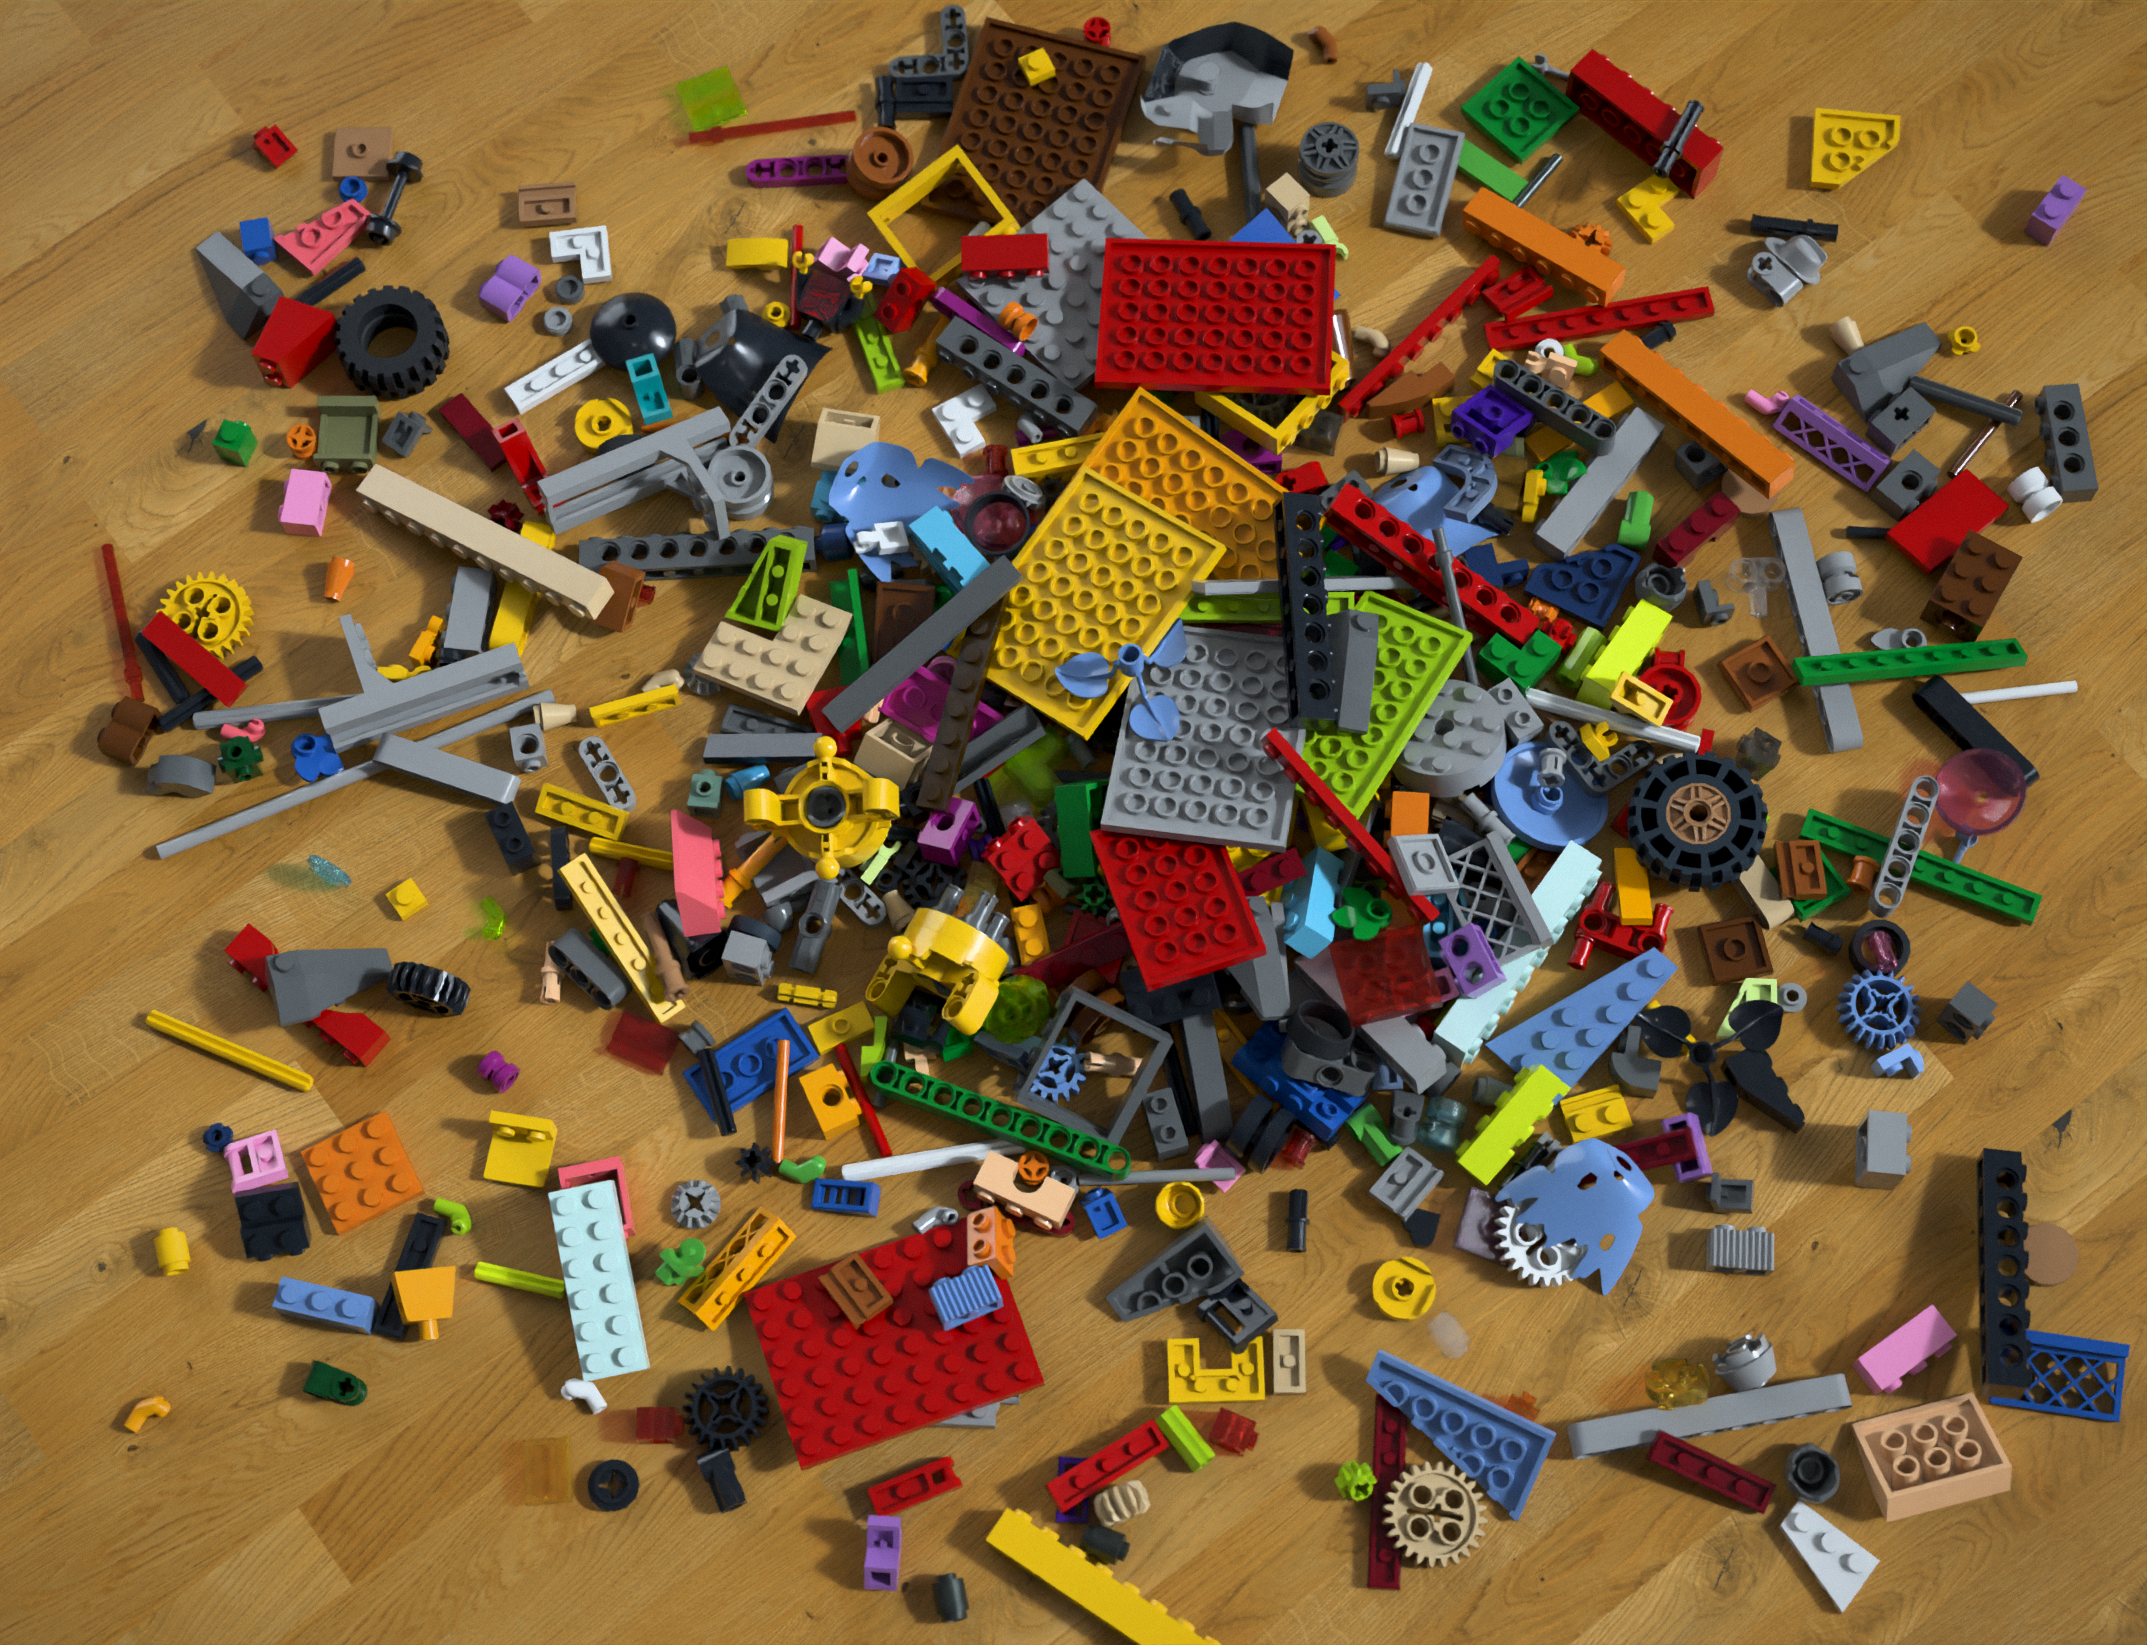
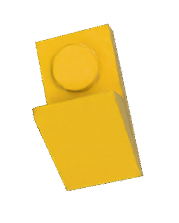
(1639, 699)

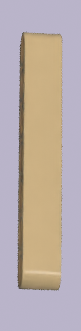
(1756, 885)

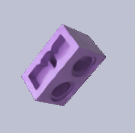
(1478, 956)

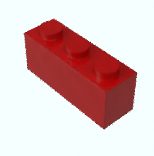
(1005, 256)

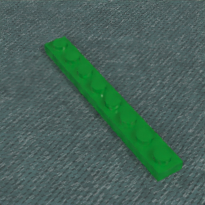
(1908, 662)
(1928, 868)

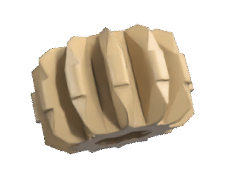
(1121, 1503)

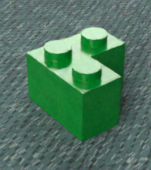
(1525, 667)

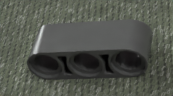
(590, 969)

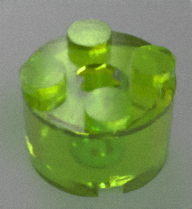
(1018, 1009)

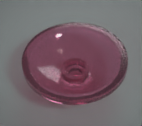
(997, 524)
(1976, 774)

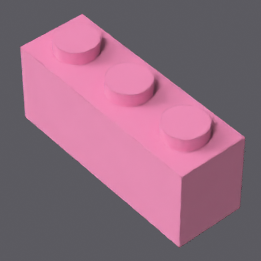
(1905, 1351)

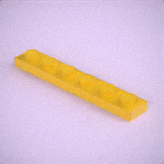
(618, 935)

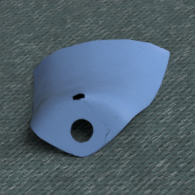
(1425, 511)

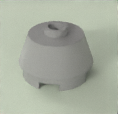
(1746, 1362)

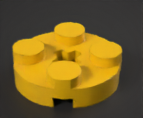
(601, 411)
(1396, 1272)

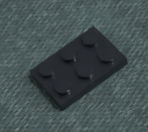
(1173, 1002)

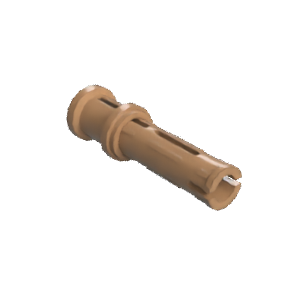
(667, 967)

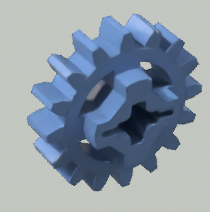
(1065, 1065)

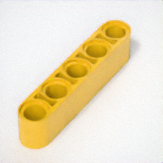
(517, 603)

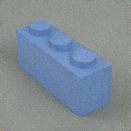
(326, 1305)

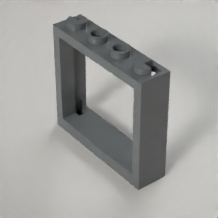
(1133, 1095)

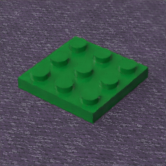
(1519, 110)

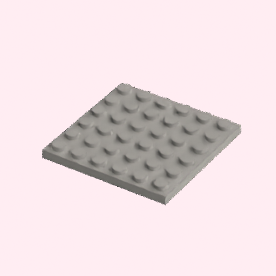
(1068, 296)

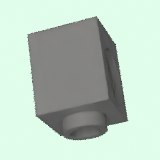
(524, 737)

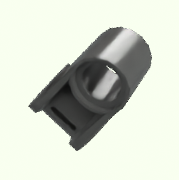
(1405, 1114)

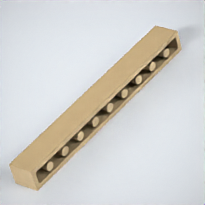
(485, 542)

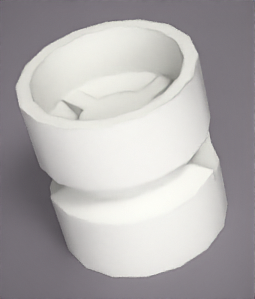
(2036, 497)

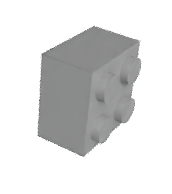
(1882, 1150)

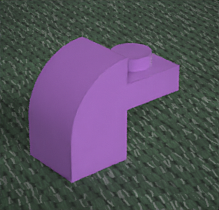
(883, 1553)

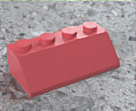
(697, 875)

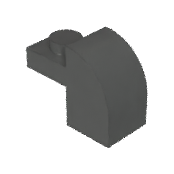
(181, 774)
(1633, 1073)

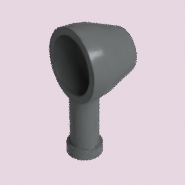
(781, 916)

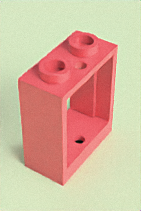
(597, 1171)

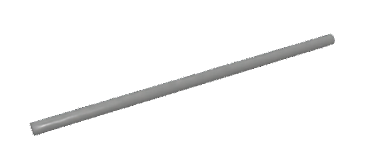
(346, 777)

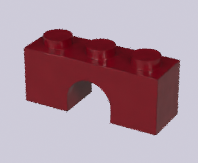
(1705, 523)

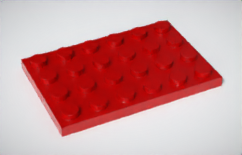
(1177, 905)

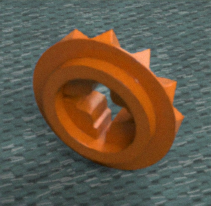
(1601, 237)

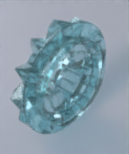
(328, 871)

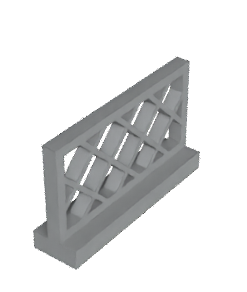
(1516, 889)

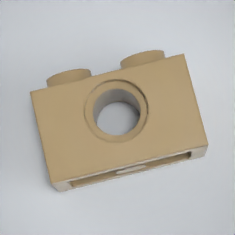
(1288, 204)

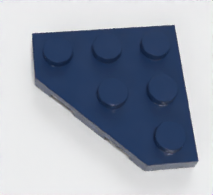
(1585, 584)

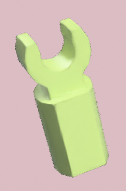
(1327, 235)

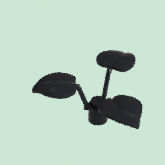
(1666, 1031)

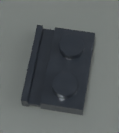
(924, 97)

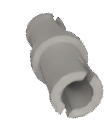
(1485, 818)

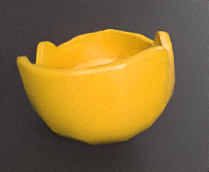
(1180, 1205)

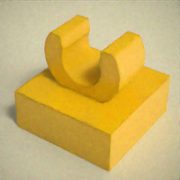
(1596, 742)

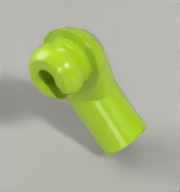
(1585, 365)
(457, 1214)

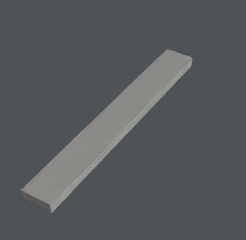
(1271, 585)

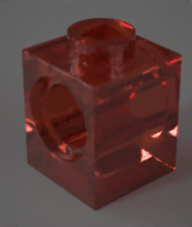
(658, 1425)
(1233, 1432)

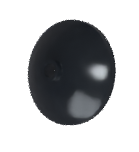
(618, 342)

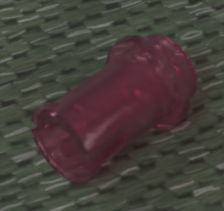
(1879, 943)

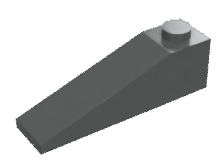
(1884, 368)
(1353, 663)
(1263, 977)
(314, 980)
(1186, 1269)

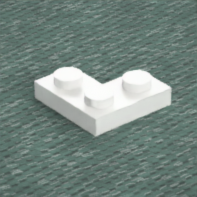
(585, 244)
(958, 417)

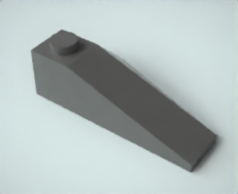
(239, 285)

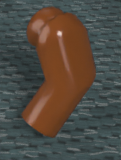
(1329, 43)

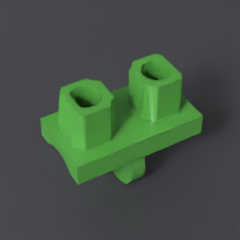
(682, 1262)

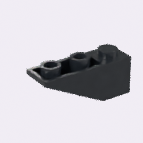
(1758, 1085)

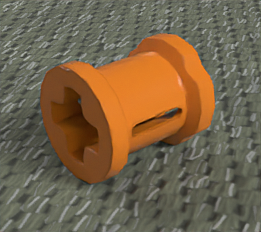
(1862, 875)

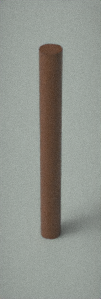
(1982, 437)

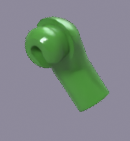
(804, 1172)

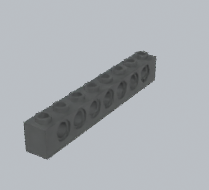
(684, 565)

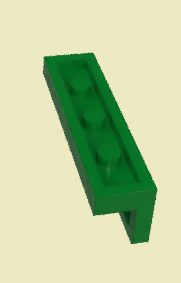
(853, 648)

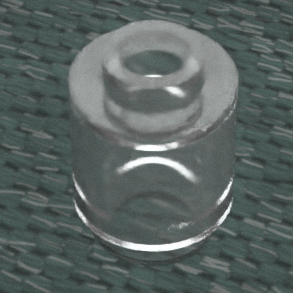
(1448, 1335)

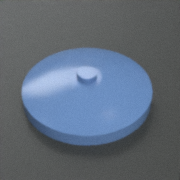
(1542, 814)

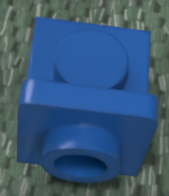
(1103, 1212)

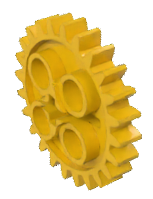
(205, 614)

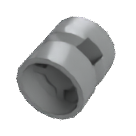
(1838, 576)

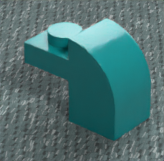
(649, 389)

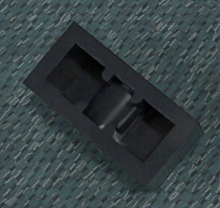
(512, 838)

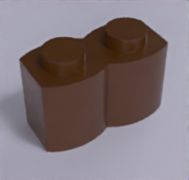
(129, 731)

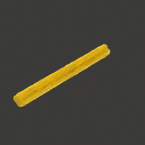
(229, 1051)

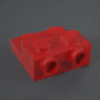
(1021, 856)

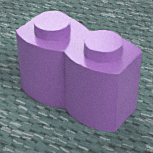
(509, 287)

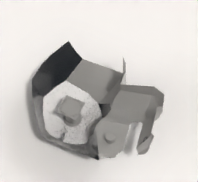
(1216, 77)

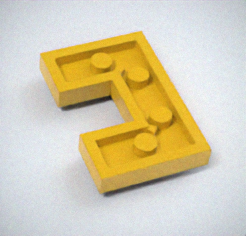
(1195, 1386)

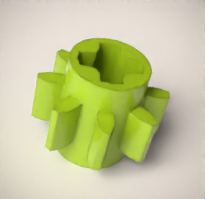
(1355, 1480)

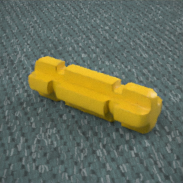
(807, 995)

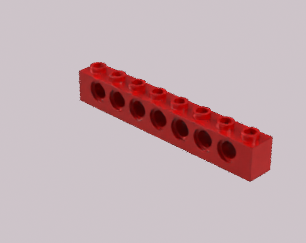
(1416, 570)

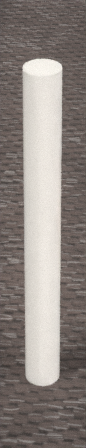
(2021, 692)

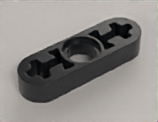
(560, 857)

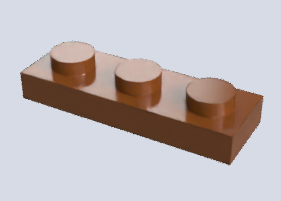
(1535, 866)

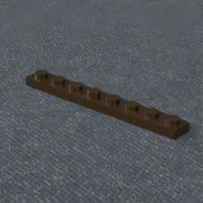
(960, 709)

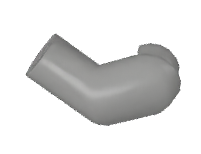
(935, 1217)

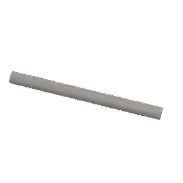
(1162, 1176)

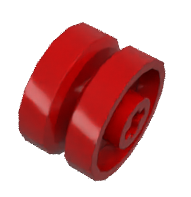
(1680, 687)

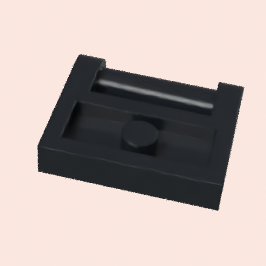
(916, 1020)
(1244, 1308)

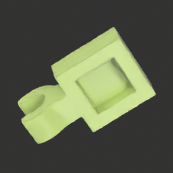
(874, 864)

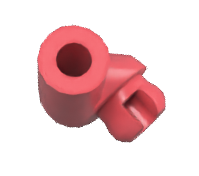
(254, 730)

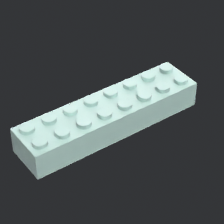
(1557, 900)

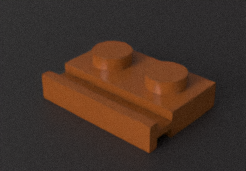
(1800, 870)
(855, 1290)

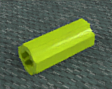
(1579, 657)
(1185, 1438)

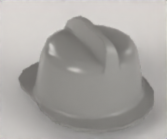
(1801, 255)

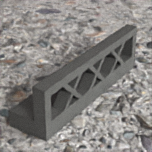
(999, 744)

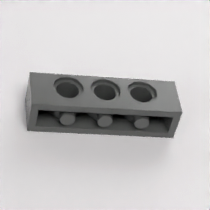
(2066, 402)

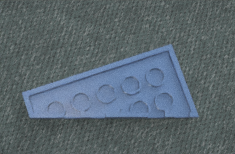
(1475, 1434)

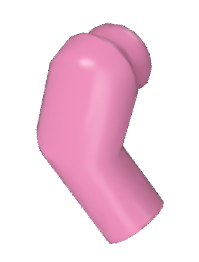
(1767, 405)

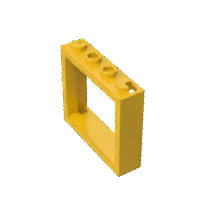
(921, 186)
(1262, 433)

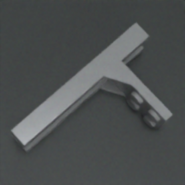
(683, 474)
(419, 699)

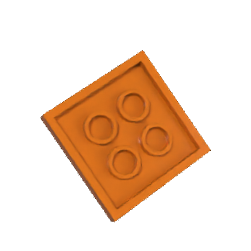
(362, 1172)

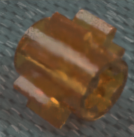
(1523, 1406)

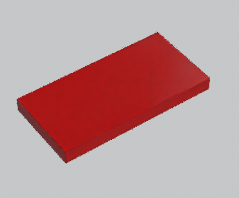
(1941, 523)

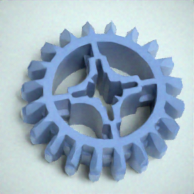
(1891, 1030)

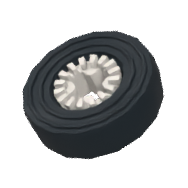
(757, 929)

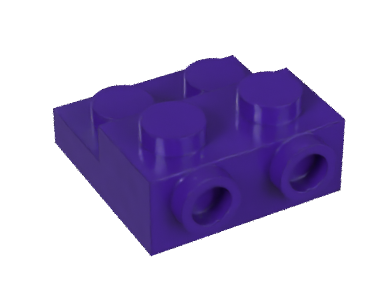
(1490, 420)

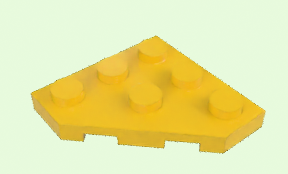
(1848, 144)

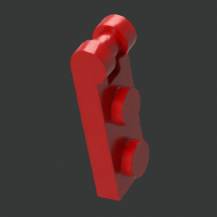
(914, 1488)

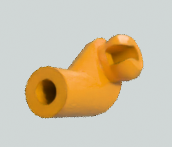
(146, 1408)

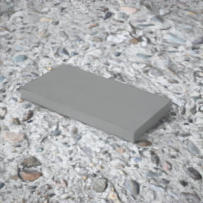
(1424, 180)

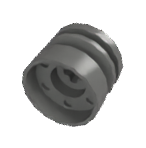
(1328, 160)

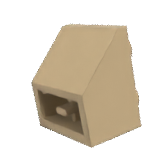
(840, 436)

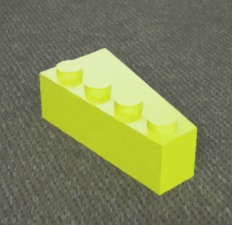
(1626, 652)
(1509, 1123)

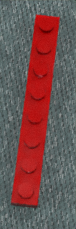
(1599, 320)
(1413, 344)
(1340, 818)

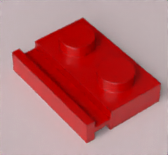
(1517, 293)

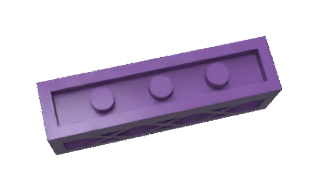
(1839, 434)

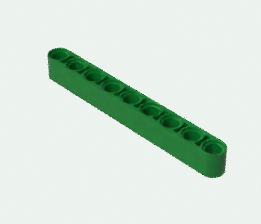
(1009, 1132)

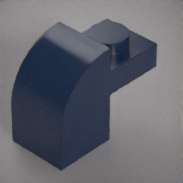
(1483, 561)

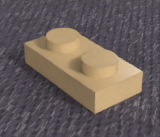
(1289, 1362)

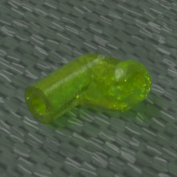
(496, 921)

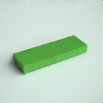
(1489, 172)

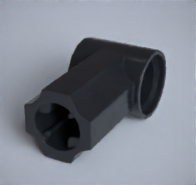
(719, 1471)

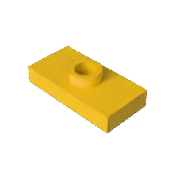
(841, 1027)

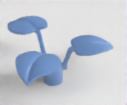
(1155, 718)

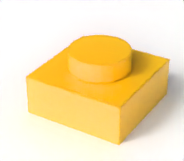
(1036, 66)
(407, 899)

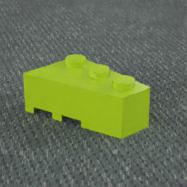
(772, 585)

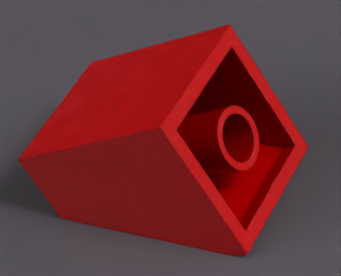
(294, 342)

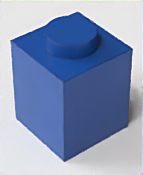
(258, 240)

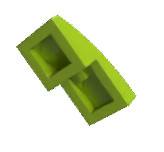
(872, 1054)

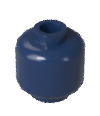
(834, 543)

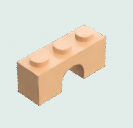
(1046, 1205)

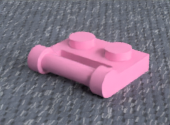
(265, 1158)

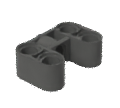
(1349, 1074)

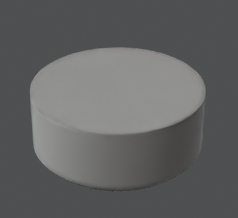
(558, 321)

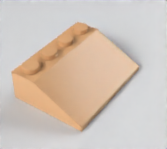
(1931, 1457)

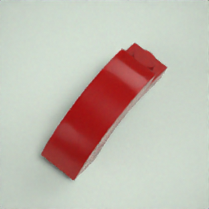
(522, 460)

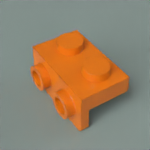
(991, 1241)

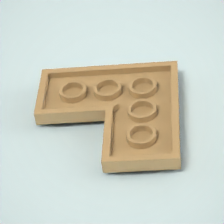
(781, 669)

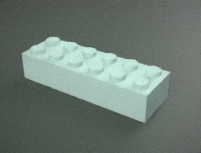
(599, 1280)

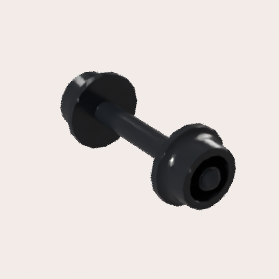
(405, 168)

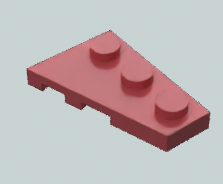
(322, 240)

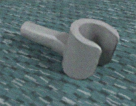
(1544, 68)

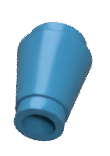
(746, 779)

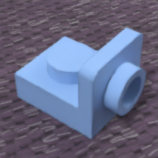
(883, 269)
(1894, 1061)

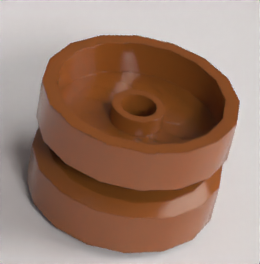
(879, 163)

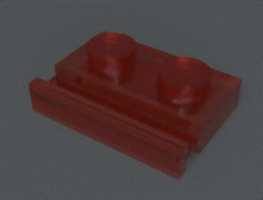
(643, 1042)

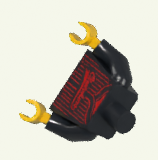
(825, 299)

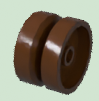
(1084, 1021)

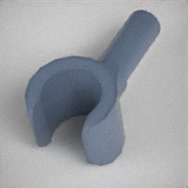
(1966, 842)

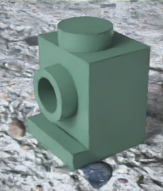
(708, 803)

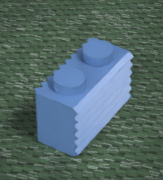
(965, 1296)

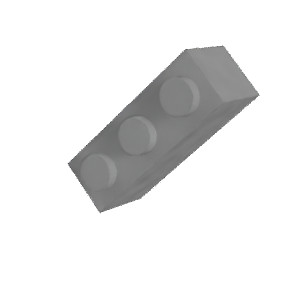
(470, 611)

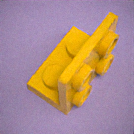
(520, 1149)

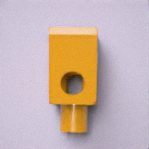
(424, 1298)

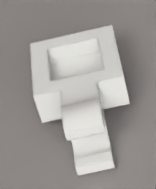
(886, 537)

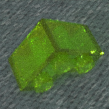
(1033, 768)

